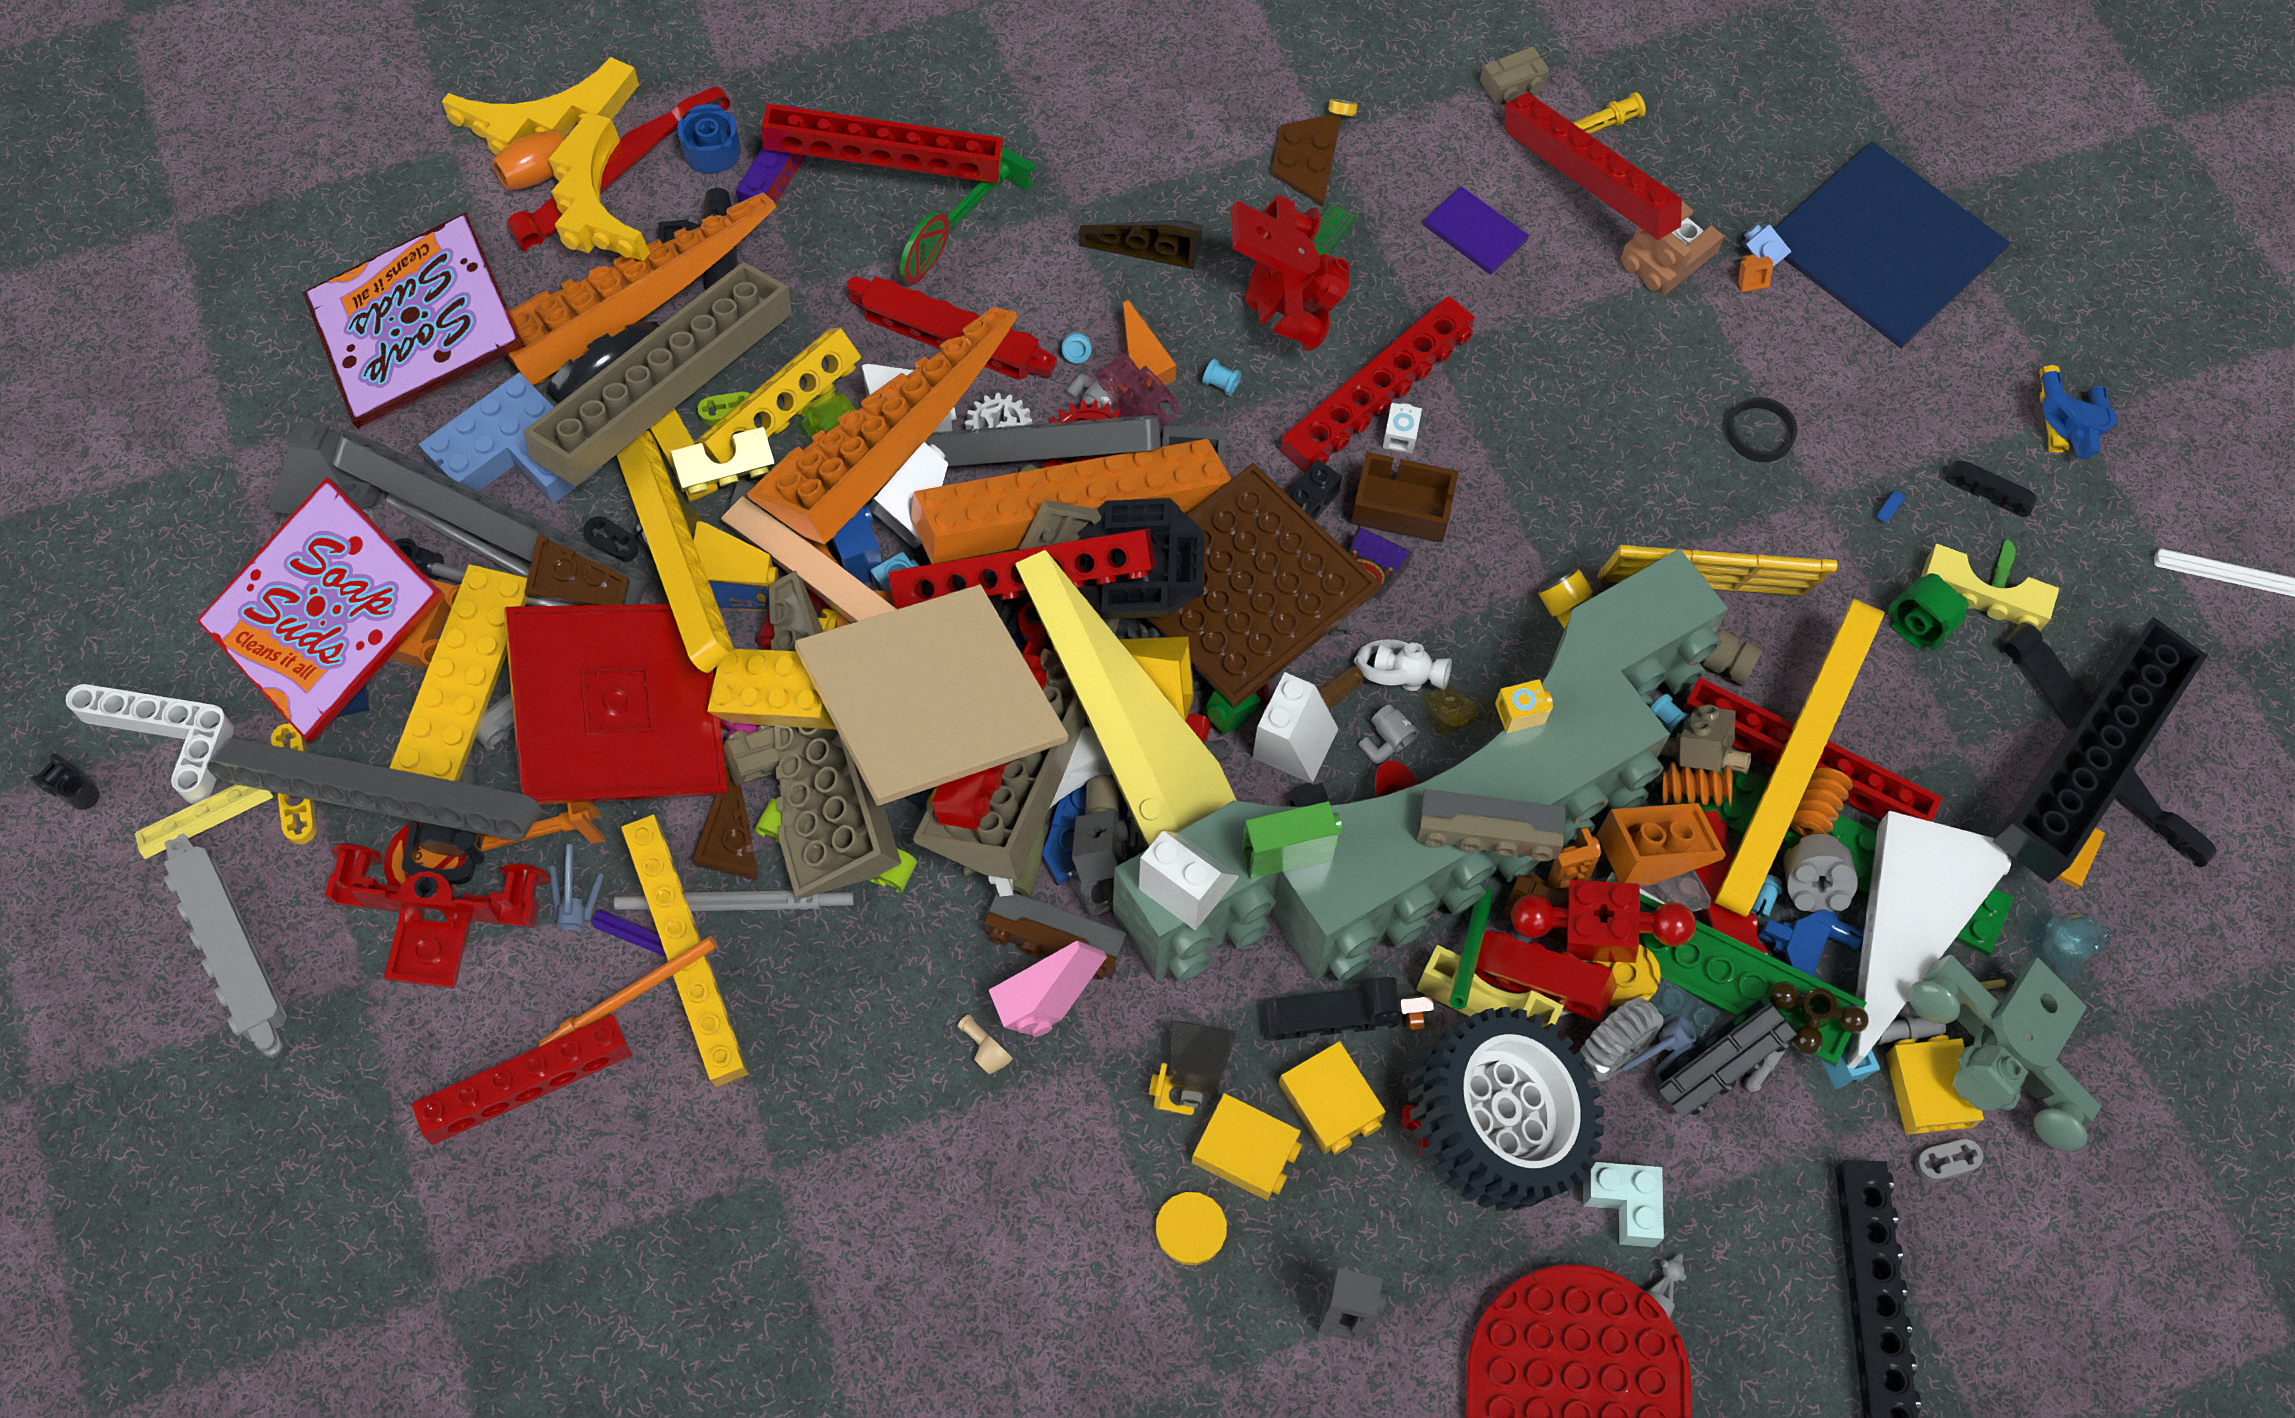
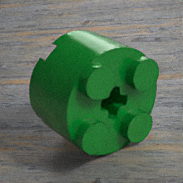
(1928, 612)

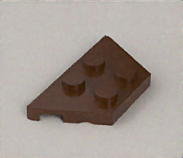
(1306, 155)

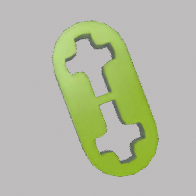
(722, 404)

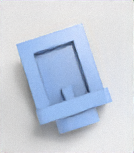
(1765, 242)

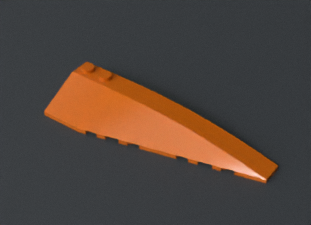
(610, 298)
(844, 468)

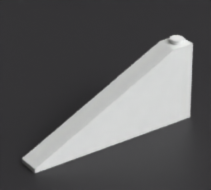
(1919, 900)

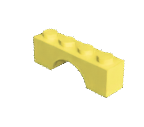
(2027, 602)
(1439, 981)

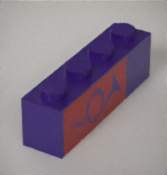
(769, 174)

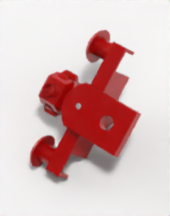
(1289, 269)

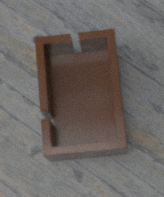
(1407, 504)

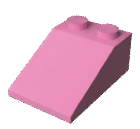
(1047, 989)

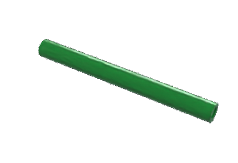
(1470, 951)

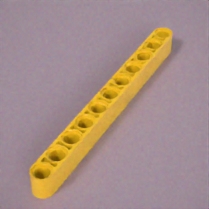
(675, 554)
(1799, 758)

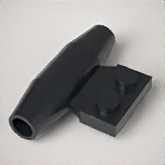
(715, 203)

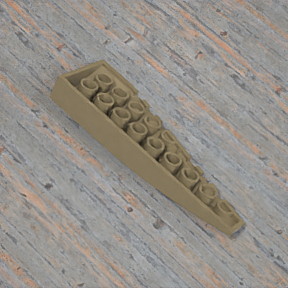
(1023, 798)
(828, 816)

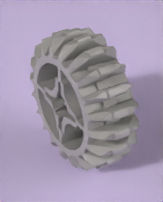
(1621, 1038)

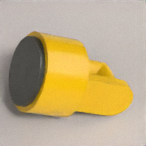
(1564, 593)

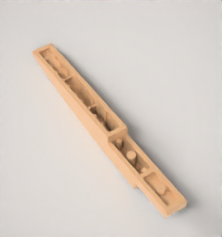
(816, 570)

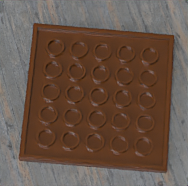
(1268, 586)

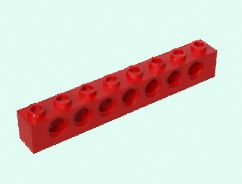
(882, 143)
(1445, 318)
(1136, 544)
(1765, 736)

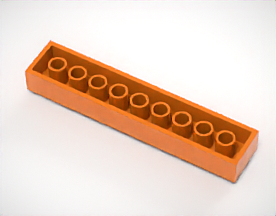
(998, 510)

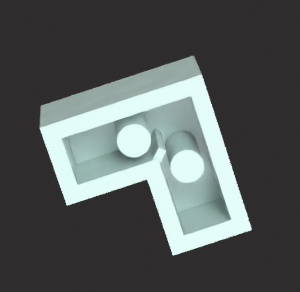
(1637, 1195)

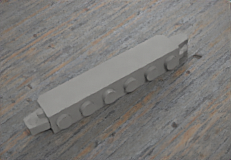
(226, 944)

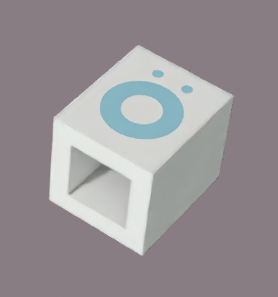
(1402, 427)

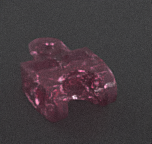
(1130, 388)

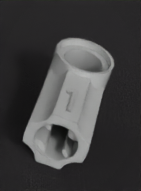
(496, 723)

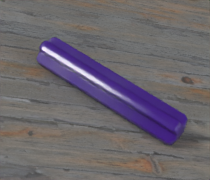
(628, 931)

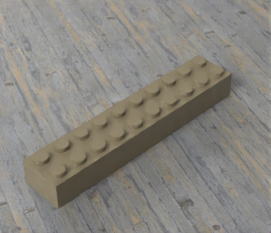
(657, 374)

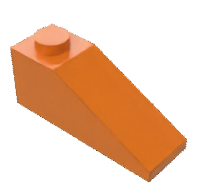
(1144, 346)

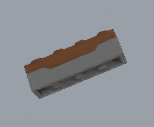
(1048, 929)

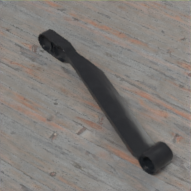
(2027, 647)

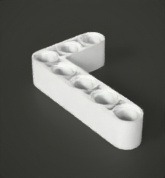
(163, 722)

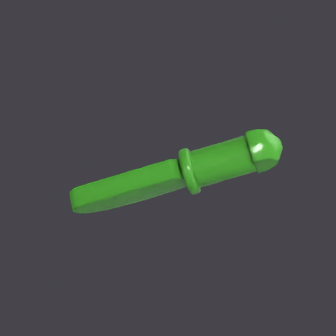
(2004, 565)

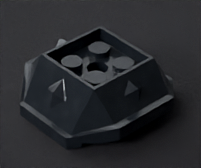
(1177, 554)

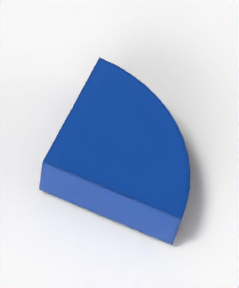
(1891, 505)

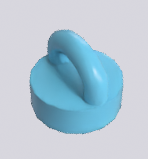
(1076, 347)

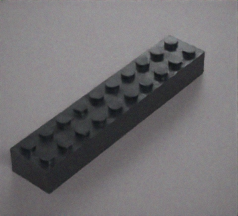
(2100, 750)

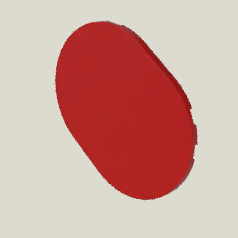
(1576, 1348)

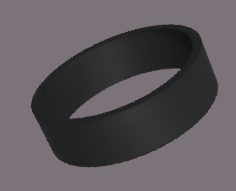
(1773, 406)

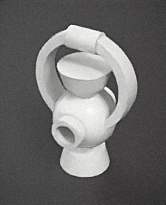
(1409, 667)

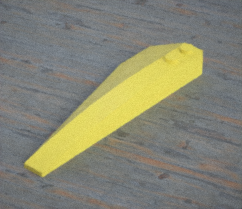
(1150, 748)

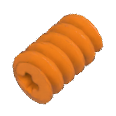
(1697, 784)
(1821, 802)

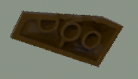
(1158, 241)

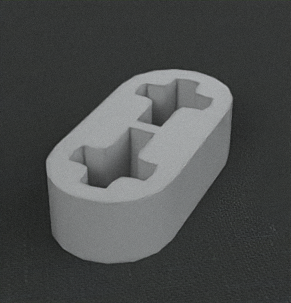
(1950, 1168)

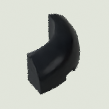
(600, 355)

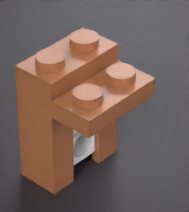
(1673, 257)

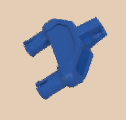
(2075, 418)
(1804, 941)

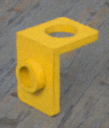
(1160, 1089)

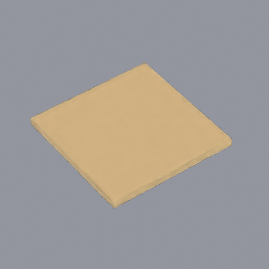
(930, 693)

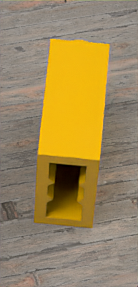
(1924, 1087)
(1332, 1099)
(1247, 1147)

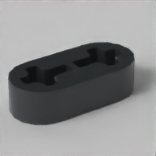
(614, 533)

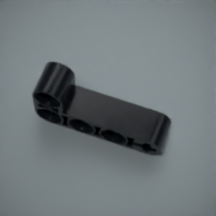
(1334, 1011)

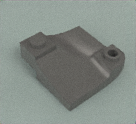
(308, 464)

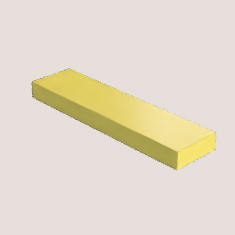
(199, 817)

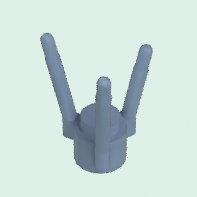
(570, 912)
(1675, 1035)

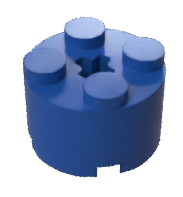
(709, 139)

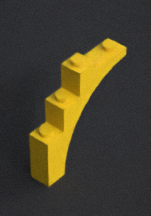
(505, 123)
(579, 169)

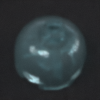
(2073, 941)

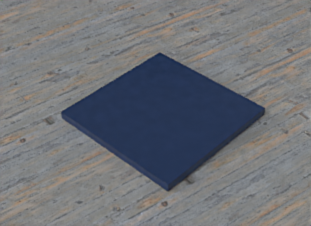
(1888, 244)

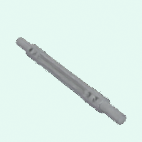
(745, 901)

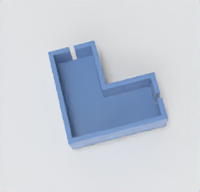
(491, 440)

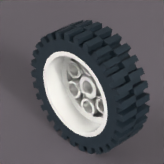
(1506, 1109)

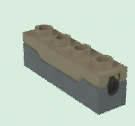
(1491, 824)

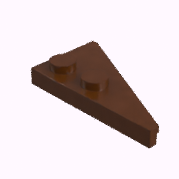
(727, 837)

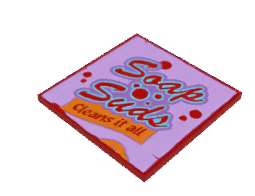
(320, 609)

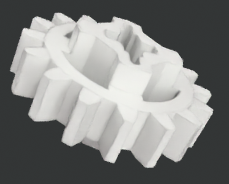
(993, 412)

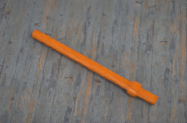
(634, 990)

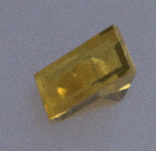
(1450, 709)

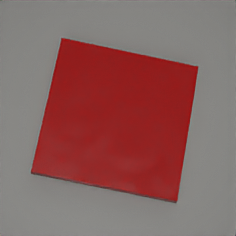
(609, 705)

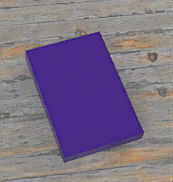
(1475, 230)

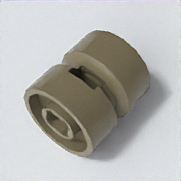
(1733, 658)

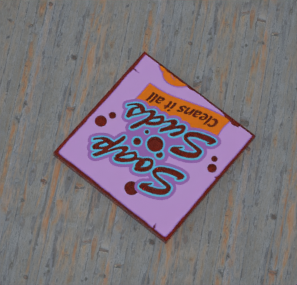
(412, 319)

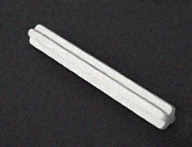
(2225, 572)

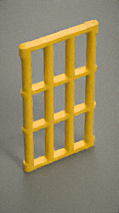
(1728, 570)

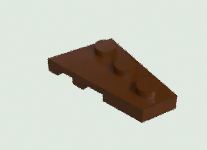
(569, 578)

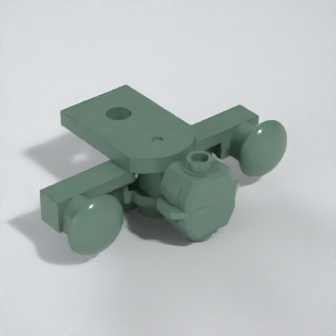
(2013, 1044)

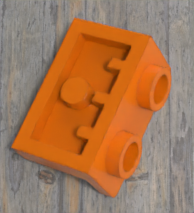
(1575, 861)

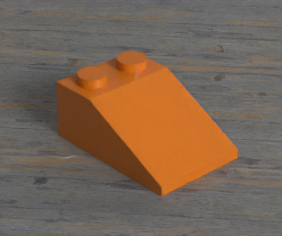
(1658, 842)

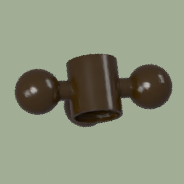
(1808, 1038)

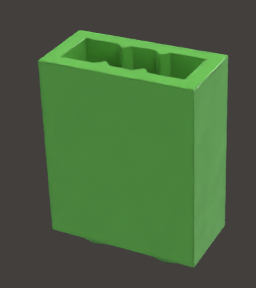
(1290, 839)

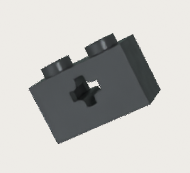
(1098, 845)

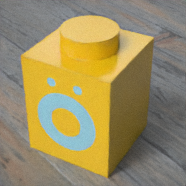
(1524, 706)

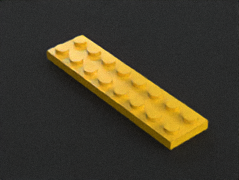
(460, 676)

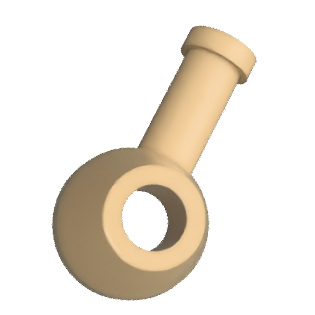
(990, 1053)

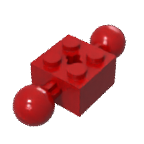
(1606, 901)

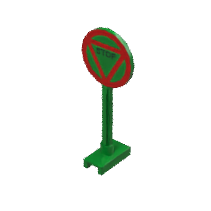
(932, 232)

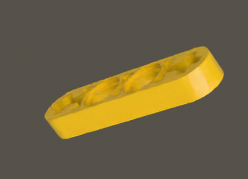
(306, 807)

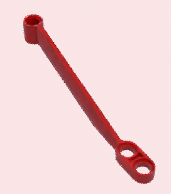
(534, 227)

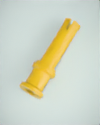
(1614, 114)

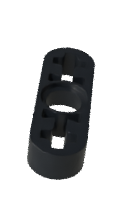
(2007, 494)

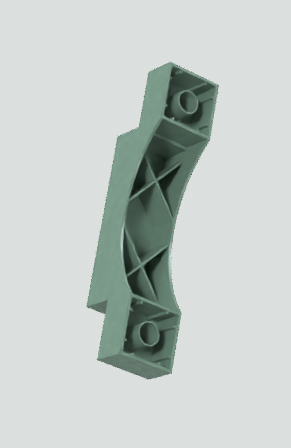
(1382, 881)

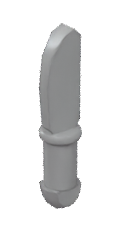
(1754, 1081)

